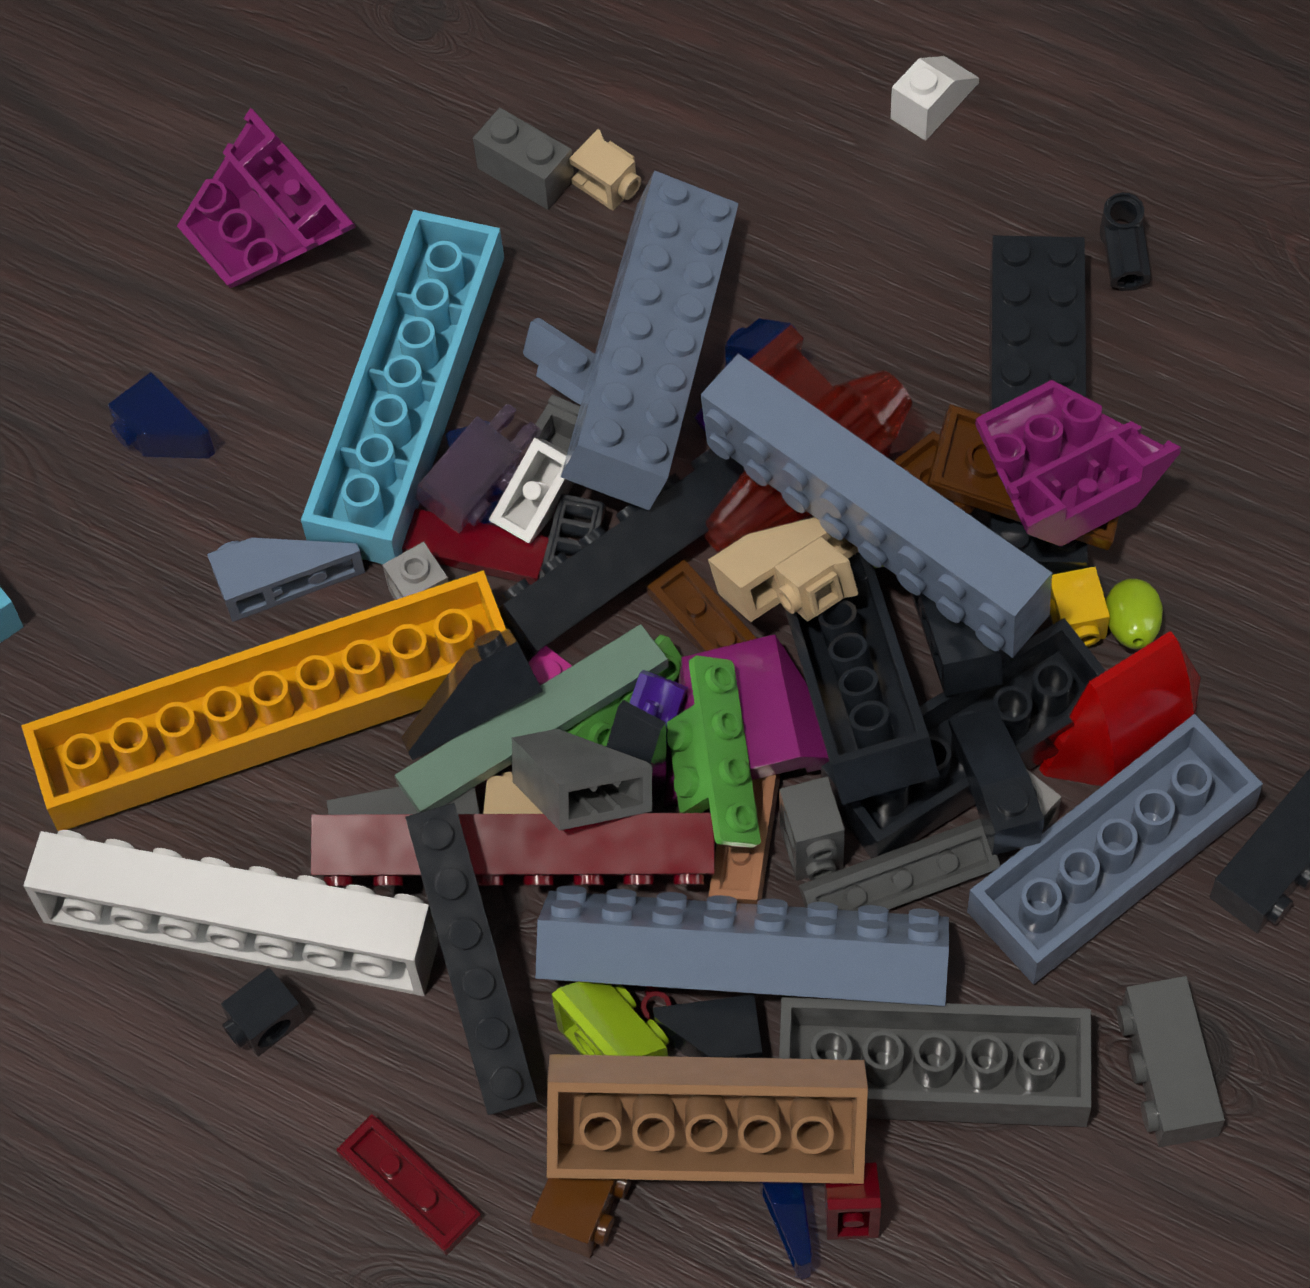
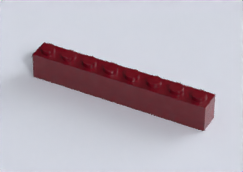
(521, 846)

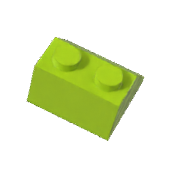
(603, 1022)

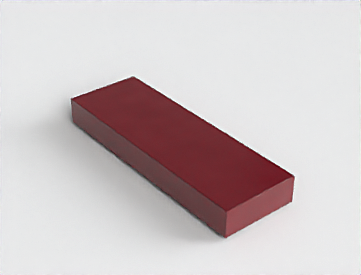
(477, 547)
(409, 1184)

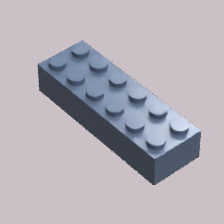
(1114, 848)

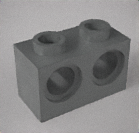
(811, 829)

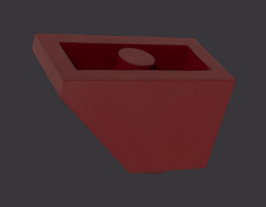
(854, 1209)

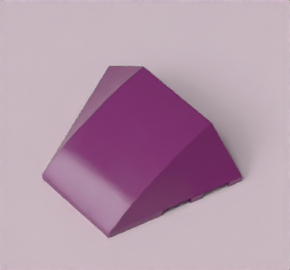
(259, 208)
(1069, 461)
(774, 709)

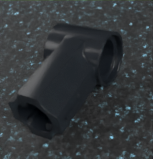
(1125, 242)

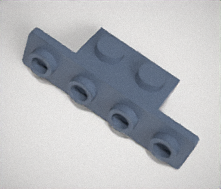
(560, 359)

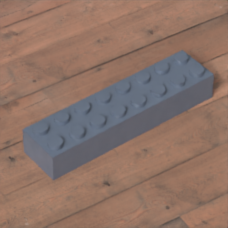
(650, 342)
(876, 506)
(743, 946)

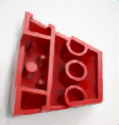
(1126, 713)

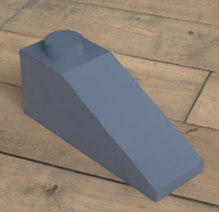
(275, 571)

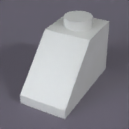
(929, 94)
(533, 491)

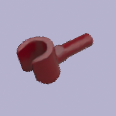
(653, 995)

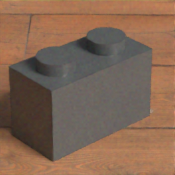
(523, 158)

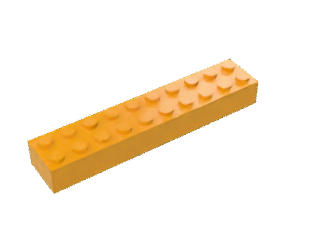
(256, 703)

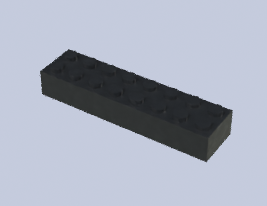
(1034, 339)

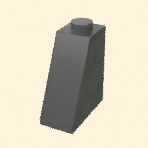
(578, 779)

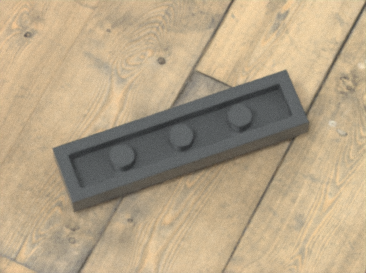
(907, 871)

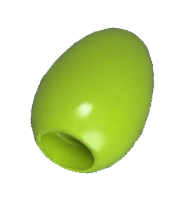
(1134, 613)

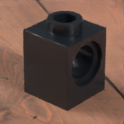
(261, 1013)

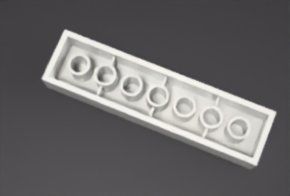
(233, 911)

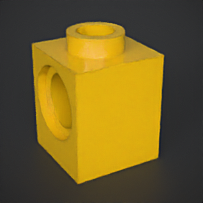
(1081, 602)

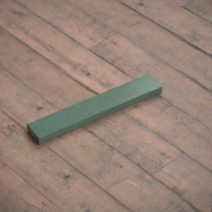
(560, 705)

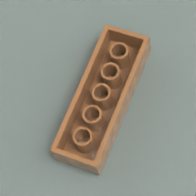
(706, 1118)

